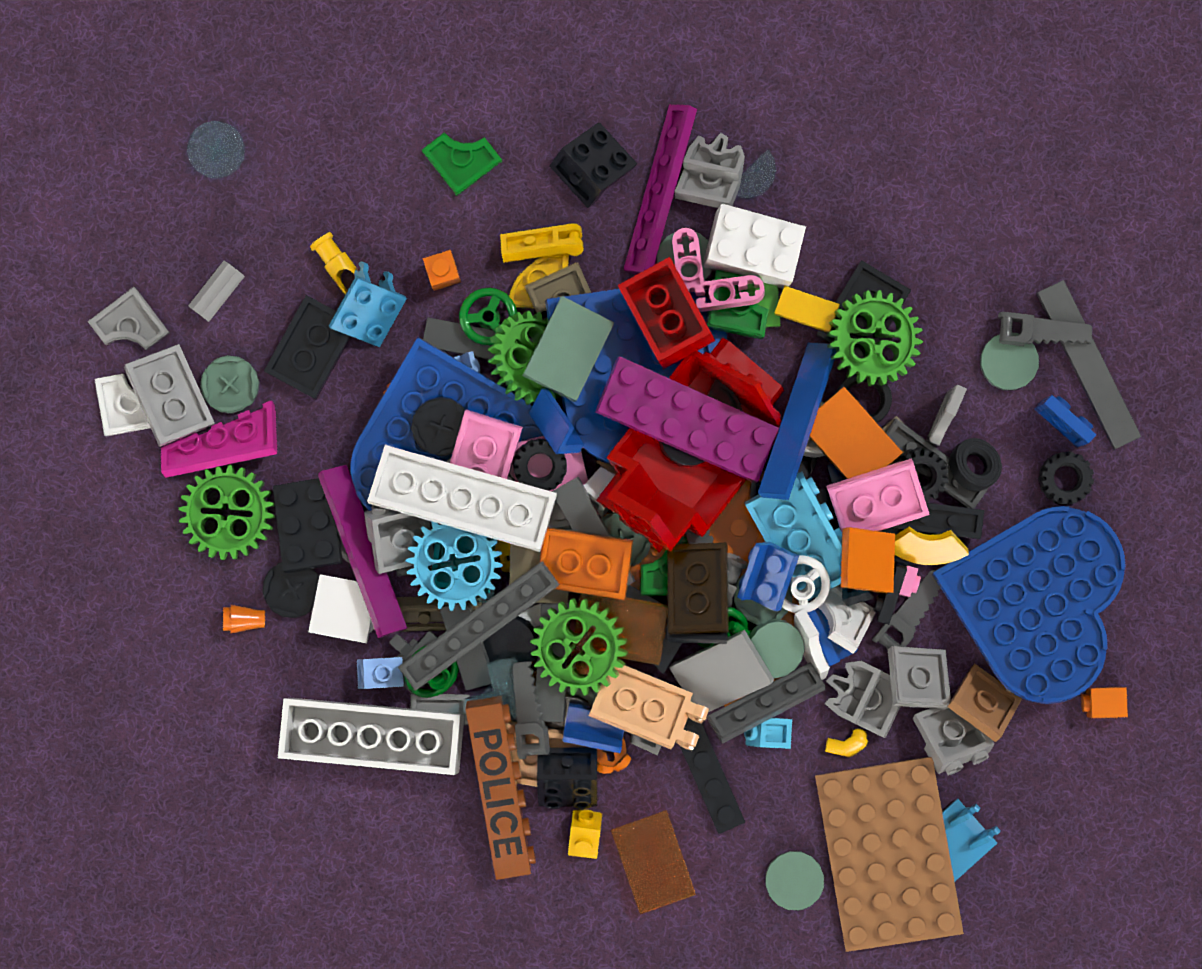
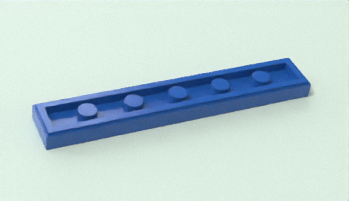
(797, 422)

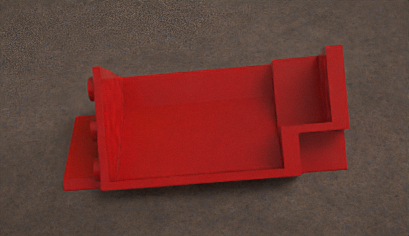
(668, 498)

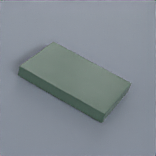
(568, 349)

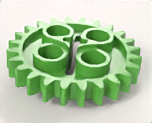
(511, 340)
(873, 364)
(224, 538)
(600, 662)

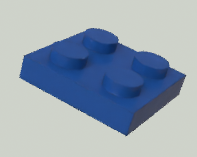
(1057, 413)

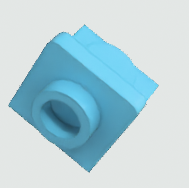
(770, 734)

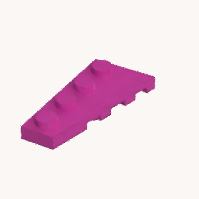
(240, 440)

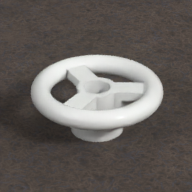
(806, 593)

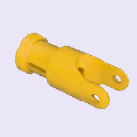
(334, 259)

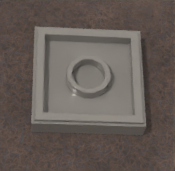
(919, 677)

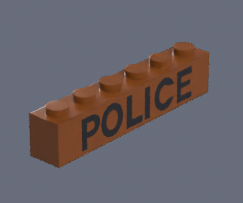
(499, 787)

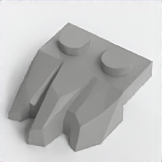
(711, 173)
(864, 697)

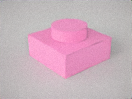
(910, 582)

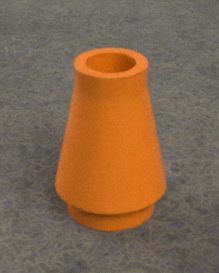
(242, 619)

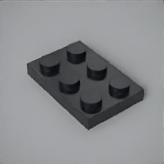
(862, 280)
(308, 349)
(306, 527)

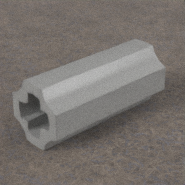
(216, 291)

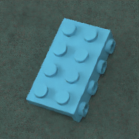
(801, 528)

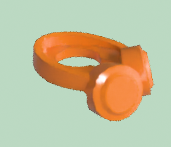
(620, 762)

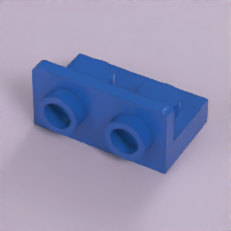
(768, 575)

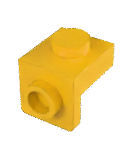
(585, 833)

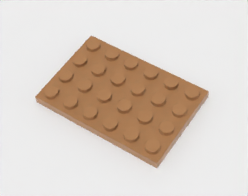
(889, 854)

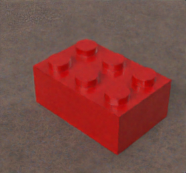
(666, 313)

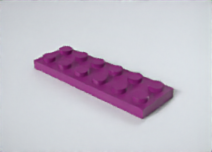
(687, 419)

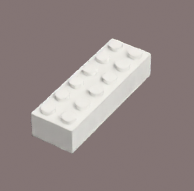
(371, 736)

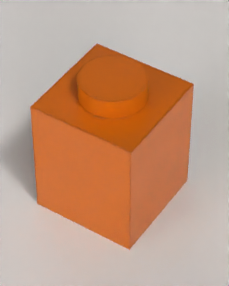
(442, 270)
(1105, 702)

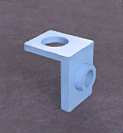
(379, 673)

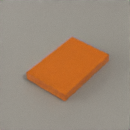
(851, 437)
(588, 562)

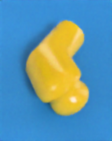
(850, 746)

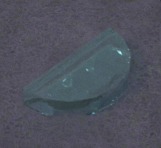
(758, 177)

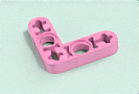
(697, 284)

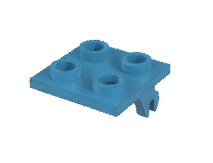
(368, 308)
(966, 837)

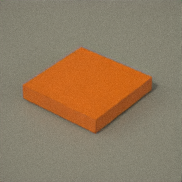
(867, 560)

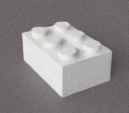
(754, 245)

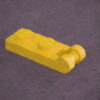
(542, 242)

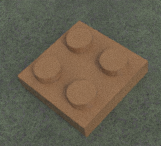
(984, 703)

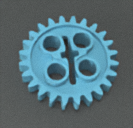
(459, 589)

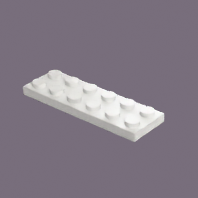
(462, 498)

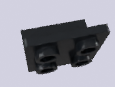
(592, 164)
(567, 778)

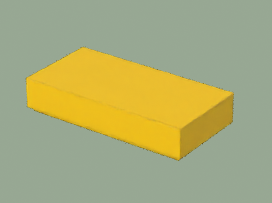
(806, 309)

